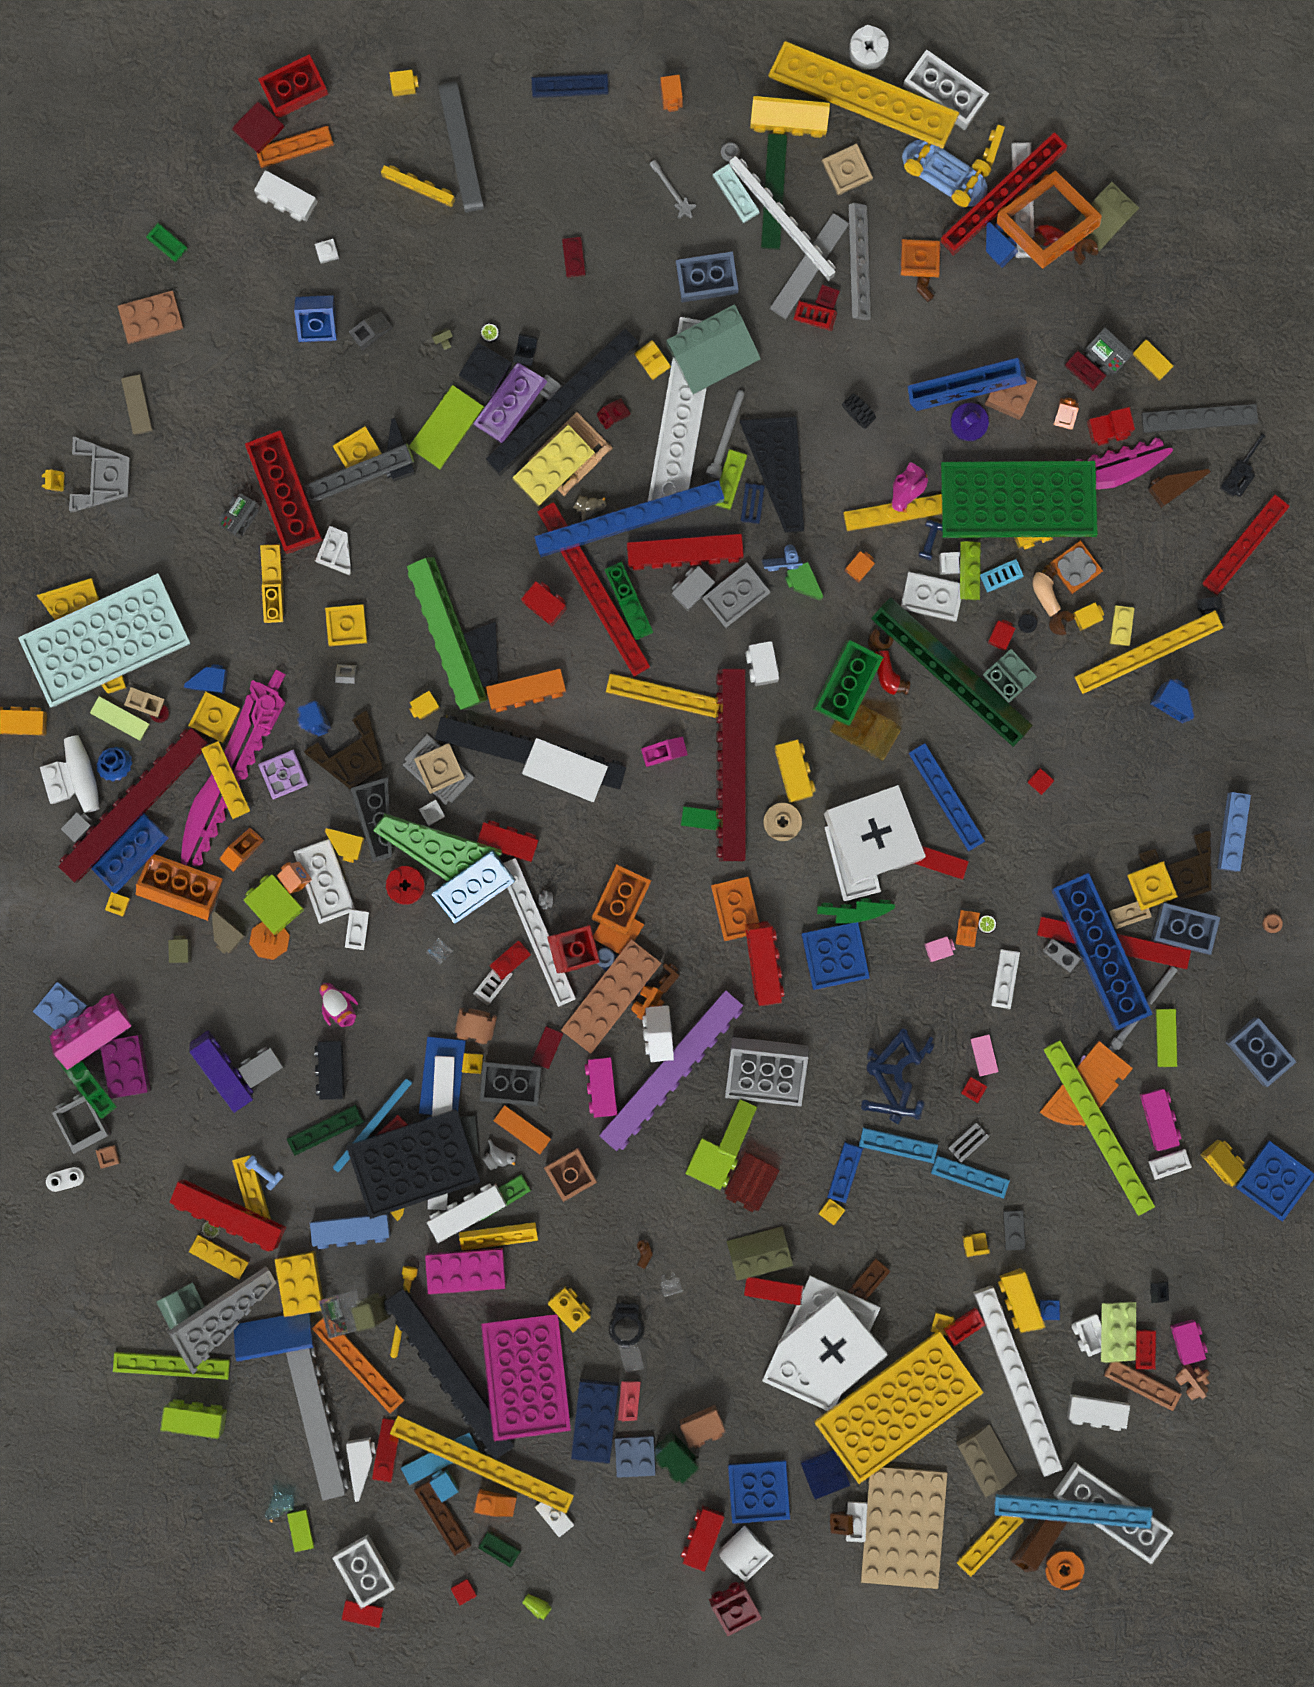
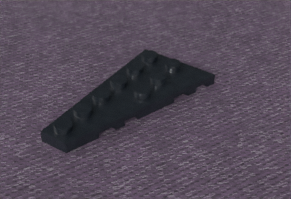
(777, 458)

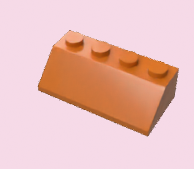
(179, 886)

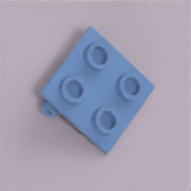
(790, 561)

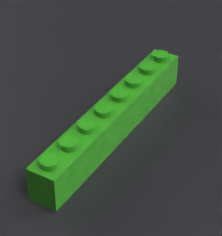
(446, 633)

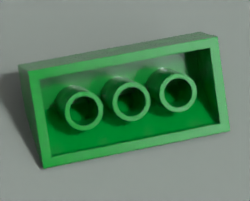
(847, 683)

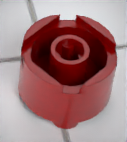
(398, 877)

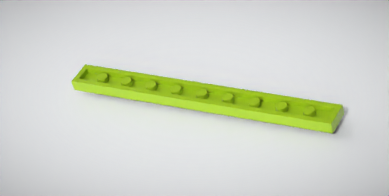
(1099, 1127)

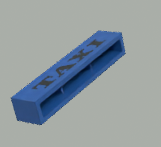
(967, 384)

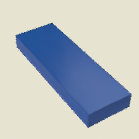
(845, 1172)

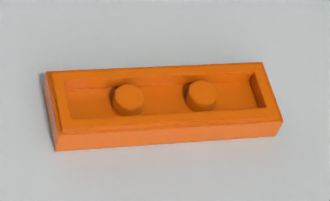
(522, 1129)

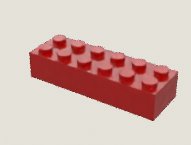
(283, 492)

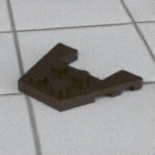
(354, 762)
(1190, 875)

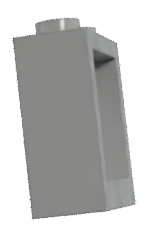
(76, 1147)

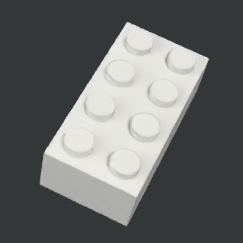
(946, 86)

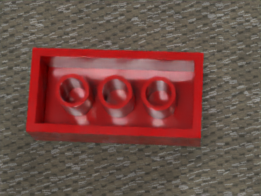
(763, 963)

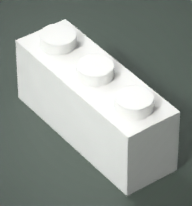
(285, 196)
(1098, 1412)

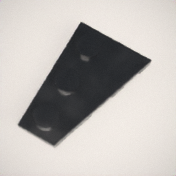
(483, 649)

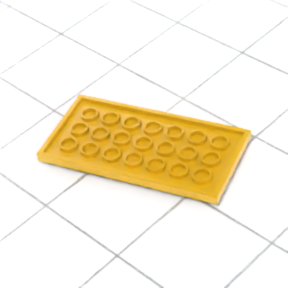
(898, 1407)

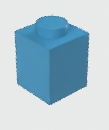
(444, 1484)

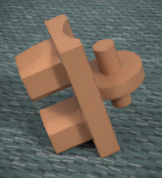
(1196, 1378)

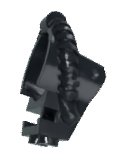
(626, 1311)

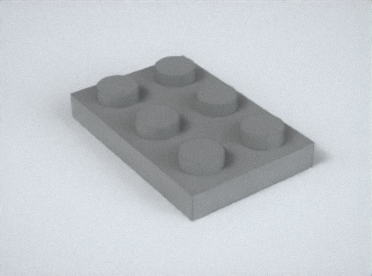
(736, 595)

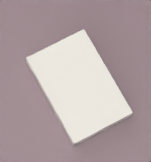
(931, 596)

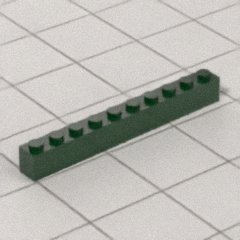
(951, 672)

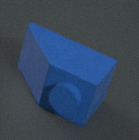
(209, 680)

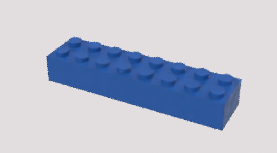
(1101, 952)

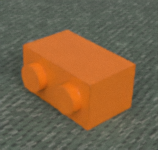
(671, 92)

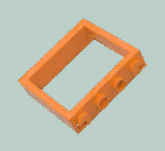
(1046, 256)

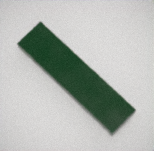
(325, 1130)

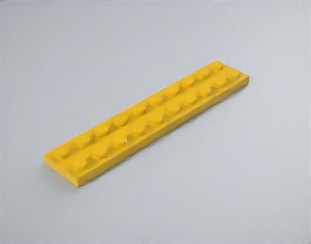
(864, 94)

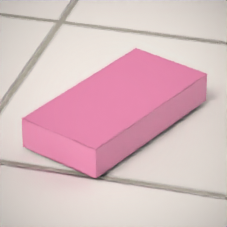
(984, 1055)

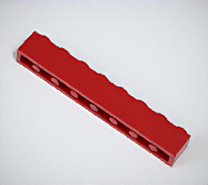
(1004, 193)

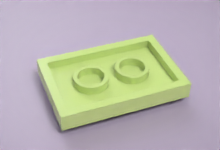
(1118, 1332)

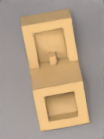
(144, 702)

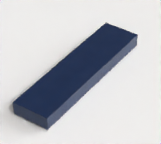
(570, 85)

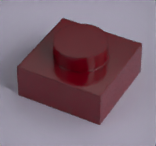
(827, 297)

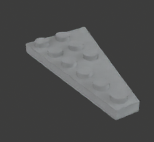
(217, 1320)

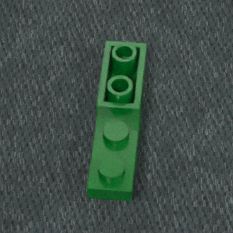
(628, 601)
(863, 910)
(90, 1088)

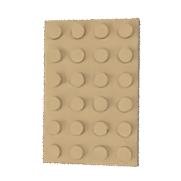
(904, 1527)

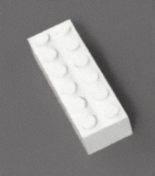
(1085, 1487)

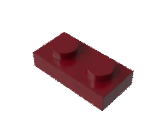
(573, 257)
(1085, 370)

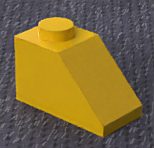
(346, 844)

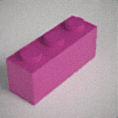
(601, 1087)
(1160, 1119)

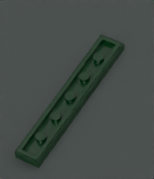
(775, 183)

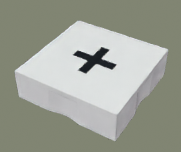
(874, 835)
(832, 1348)

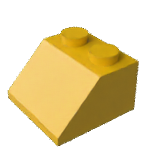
(1224, 1162)

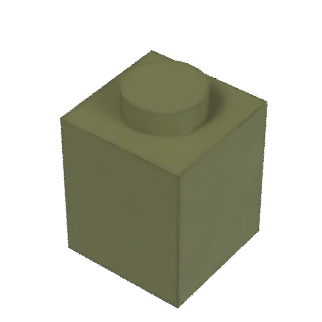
(179, 950)

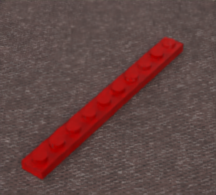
(597, 596)

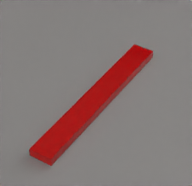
(1132, 946)

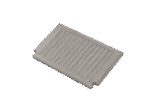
(448, 793)

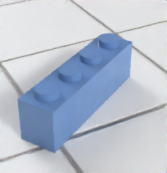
(1233, 831)
(349, 1229)

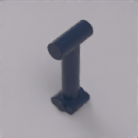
(935, 526)

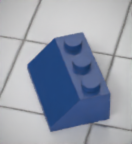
(1174, 701)

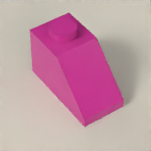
(664, 751)

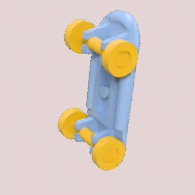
(947, 172)

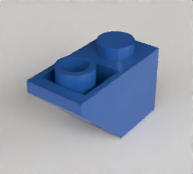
(999, 247)

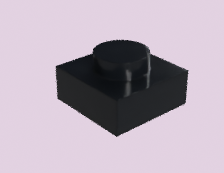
(1159, 1292)

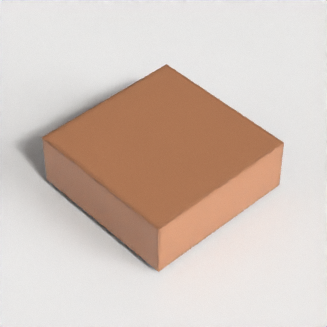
(107, 1156)

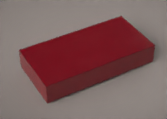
(547, 1047)

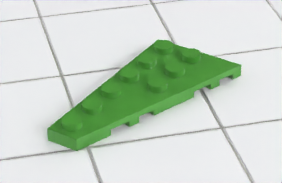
(435, 849)

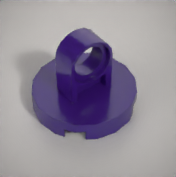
(969, 422)

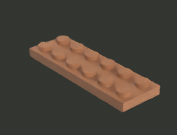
(611, 996)

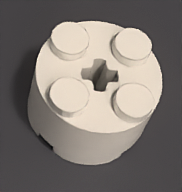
(864, 38)

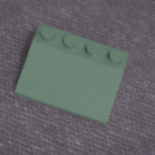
(713, 349)

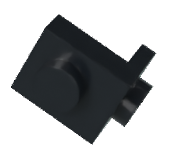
(525, 349)

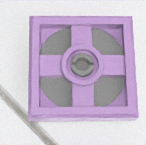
(283, 774)

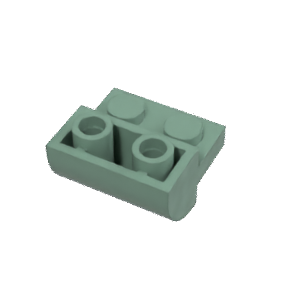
(1009, 675)
(180, 1305)

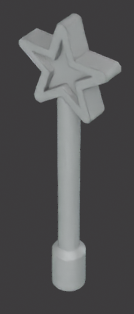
(683, 206)

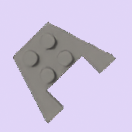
(108, 476)

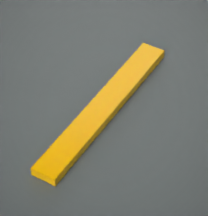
(1149, 652)

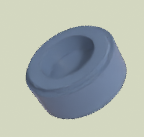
(606, 957)

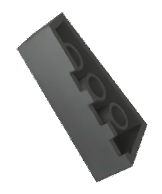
(371, 805)

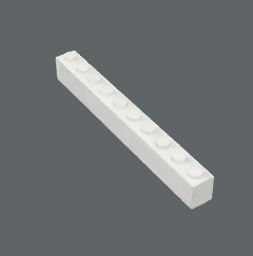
(1017, 1380)

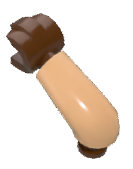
(1044, 591)

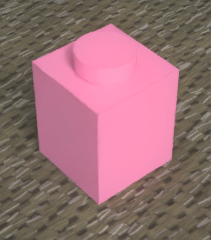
(939, 948)

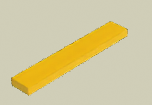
(662, 695)

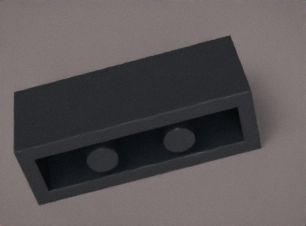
(330, 1070)

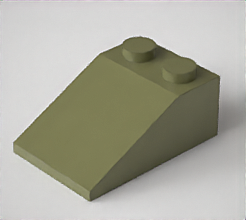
(1115, 212)

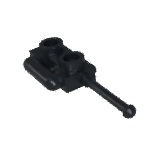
(1241, 469)

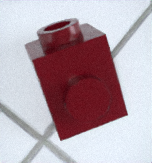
(613, 413)

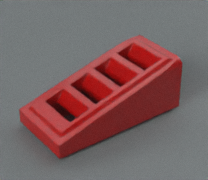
(830, 322)

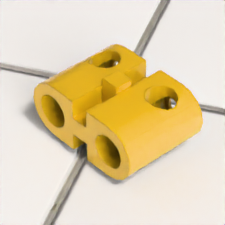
(652, 360)

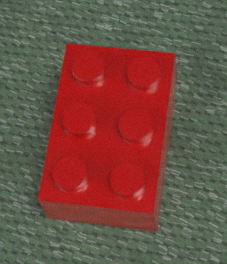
(293, 86)

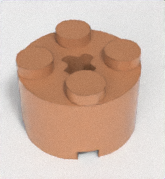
(475, 1025)

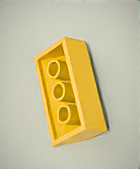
(789, 116)

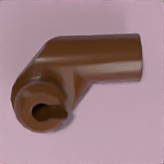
(646, 1253)

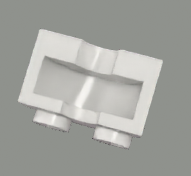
(1089, 1333)

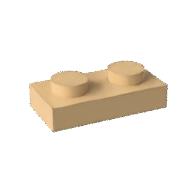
(1128, 914)

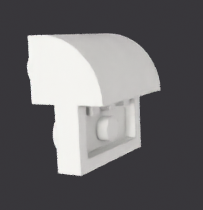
(744, 1554)

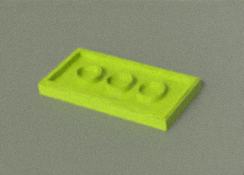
(446, 427)

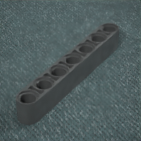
(461, 146)

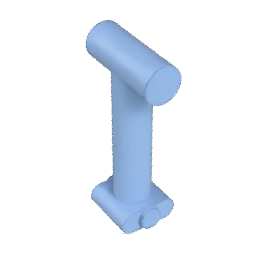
(273, 1179)

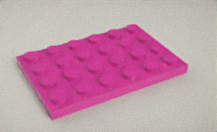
(525, 1377)

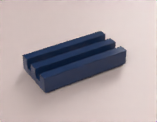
(749, 486)

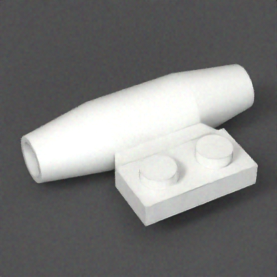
(72, 777)

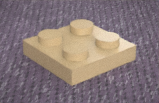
(847, 169)
(439, 768)

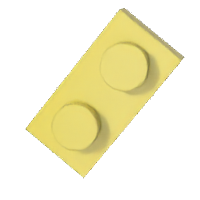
(1122, 625)

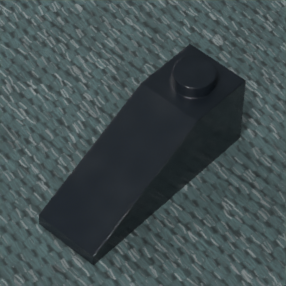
(395, 441)

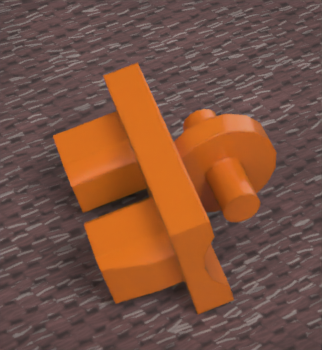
(967, 928)
(653, 1000)

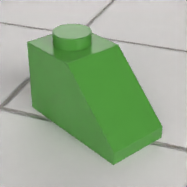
(804, 581)

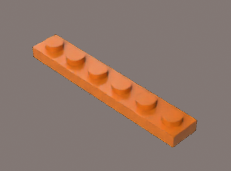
(361, 1368)

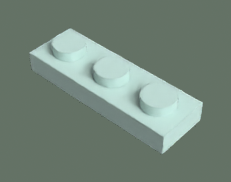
(736, 193)

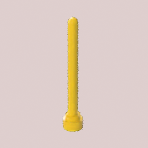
(408, 1275)

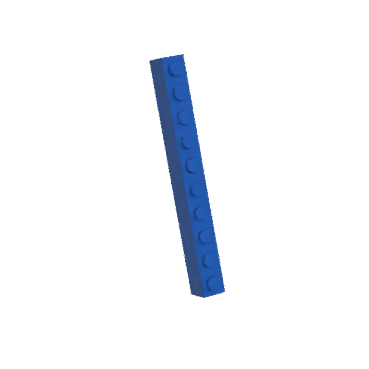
(629, 518)

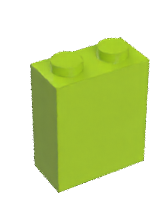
(273, 904)

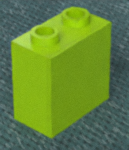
(710, 1165)

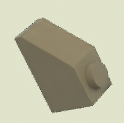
(225, 933)

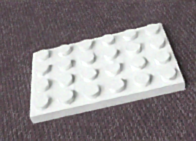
(781, 1371)

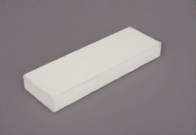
(1005, 978)

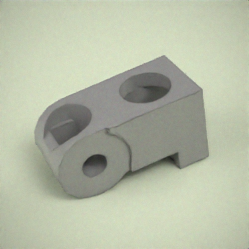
(1061, 955)

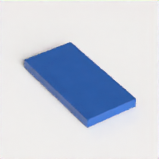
(129, 853)
(441, 1047)
(272, 1336)

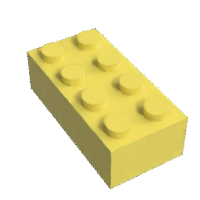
(553, 465)

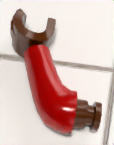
(1048, 234)
(887, 677)

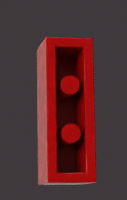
(508, 840)
(702, 1538)

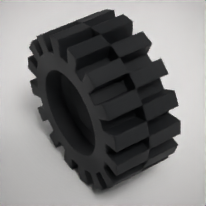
(859, 411)

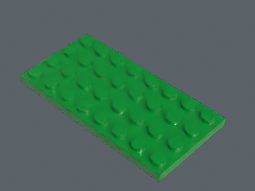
(1018, 499)

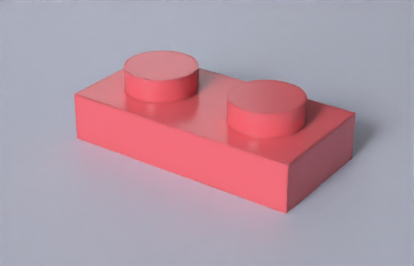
(629, 1400)

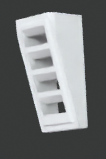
(480, 995)

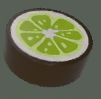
(987, 924)

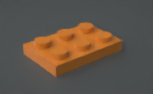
(734, 907)

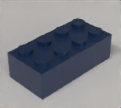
(594, 1421)

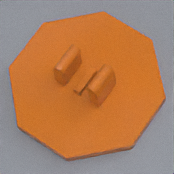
(266, 943)

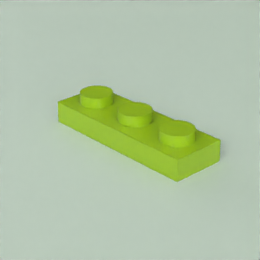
(970, 570)

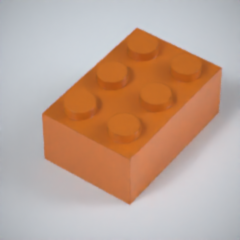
(621, 899)

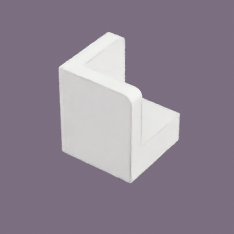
(949, 563)

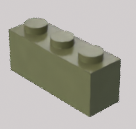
(370, 1311)

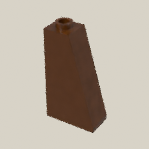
(1037, 1544)

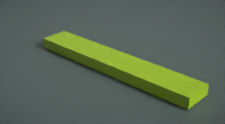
(169, 1365)

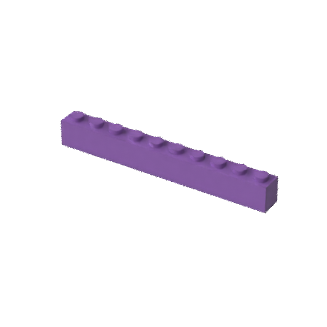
(670, 1071)

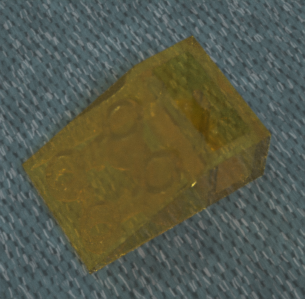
(869, 732)

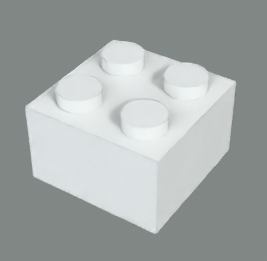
(763, 663)
(658, 1033)

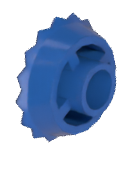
(114, 764)

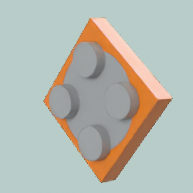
(1076, 567)

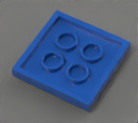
(835, 955)
(1275, 1181)
(759, 1491)

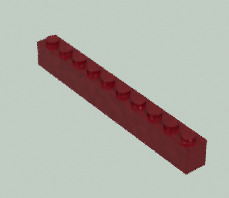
(731, 765)
(133, 805)

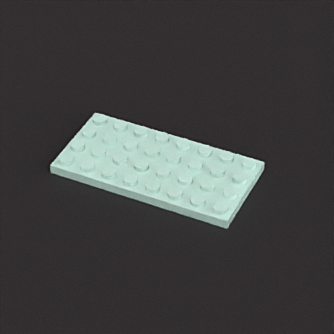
(104, 640)

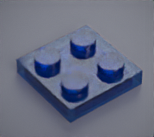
(825, 1474)

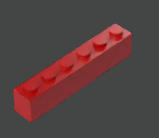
(685, 550)
(228, 1215)

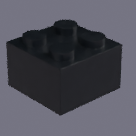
(485, 370)

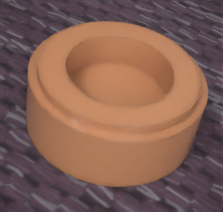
(1272, 923)

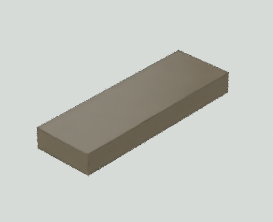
(136, 404)

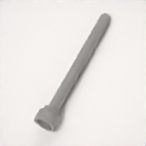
(714, 469)

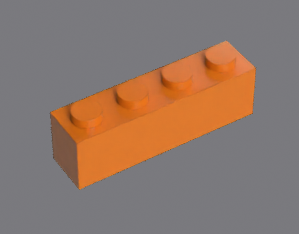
(526, 689)

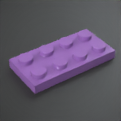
(510, 402)

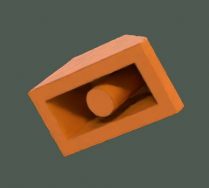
(241, 849)
(495, 1504)

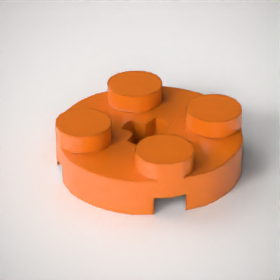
(1058, 1579)

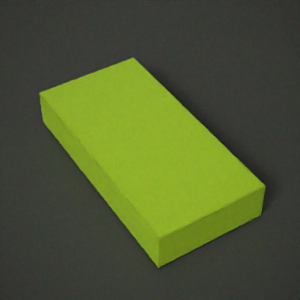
(300, 1530)

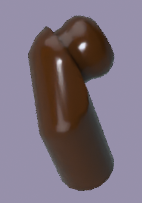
(922, 288)

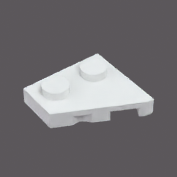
(335, 551)

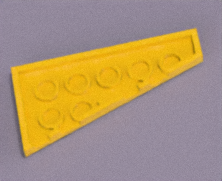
(70, 599)

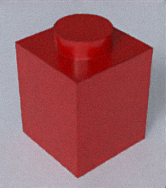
(1001, 634)

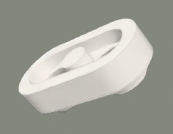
(64, 1179)

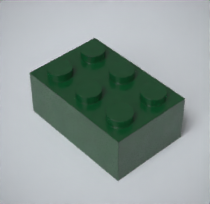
(676, 1458)

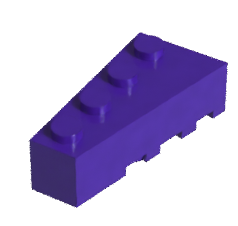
(220, 1071)

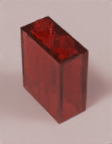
(751, 1182)

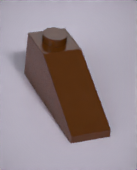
(1171, 486)

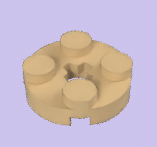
(775, 813)

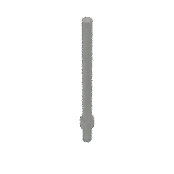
(1117, 1042)

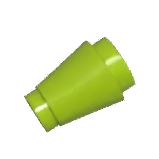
(537, 1606)

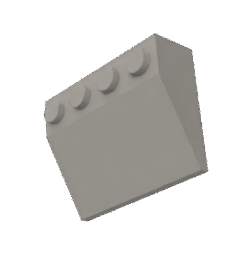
(766, 1071)

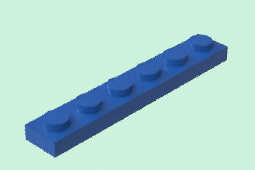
(946, 797)

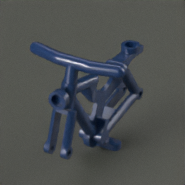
(877, 1067)

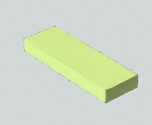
(119, 718)

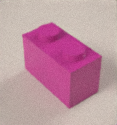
(1188, 1341)

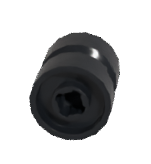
(1209, 605)

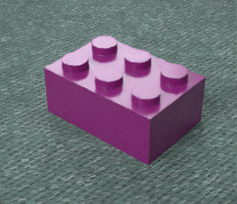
(125, 1067)

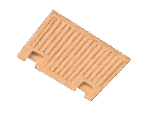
(591, 438)

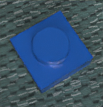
(1049, 1309)

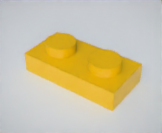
(995, 137)

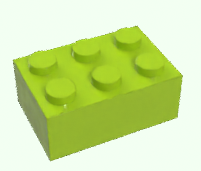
(194, 1419)

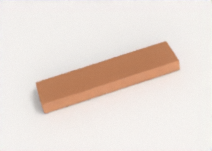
(1143, 1384)

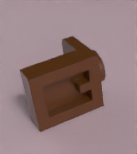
(667, 981)
(841, 1523)

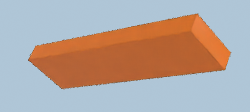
(295, 146)

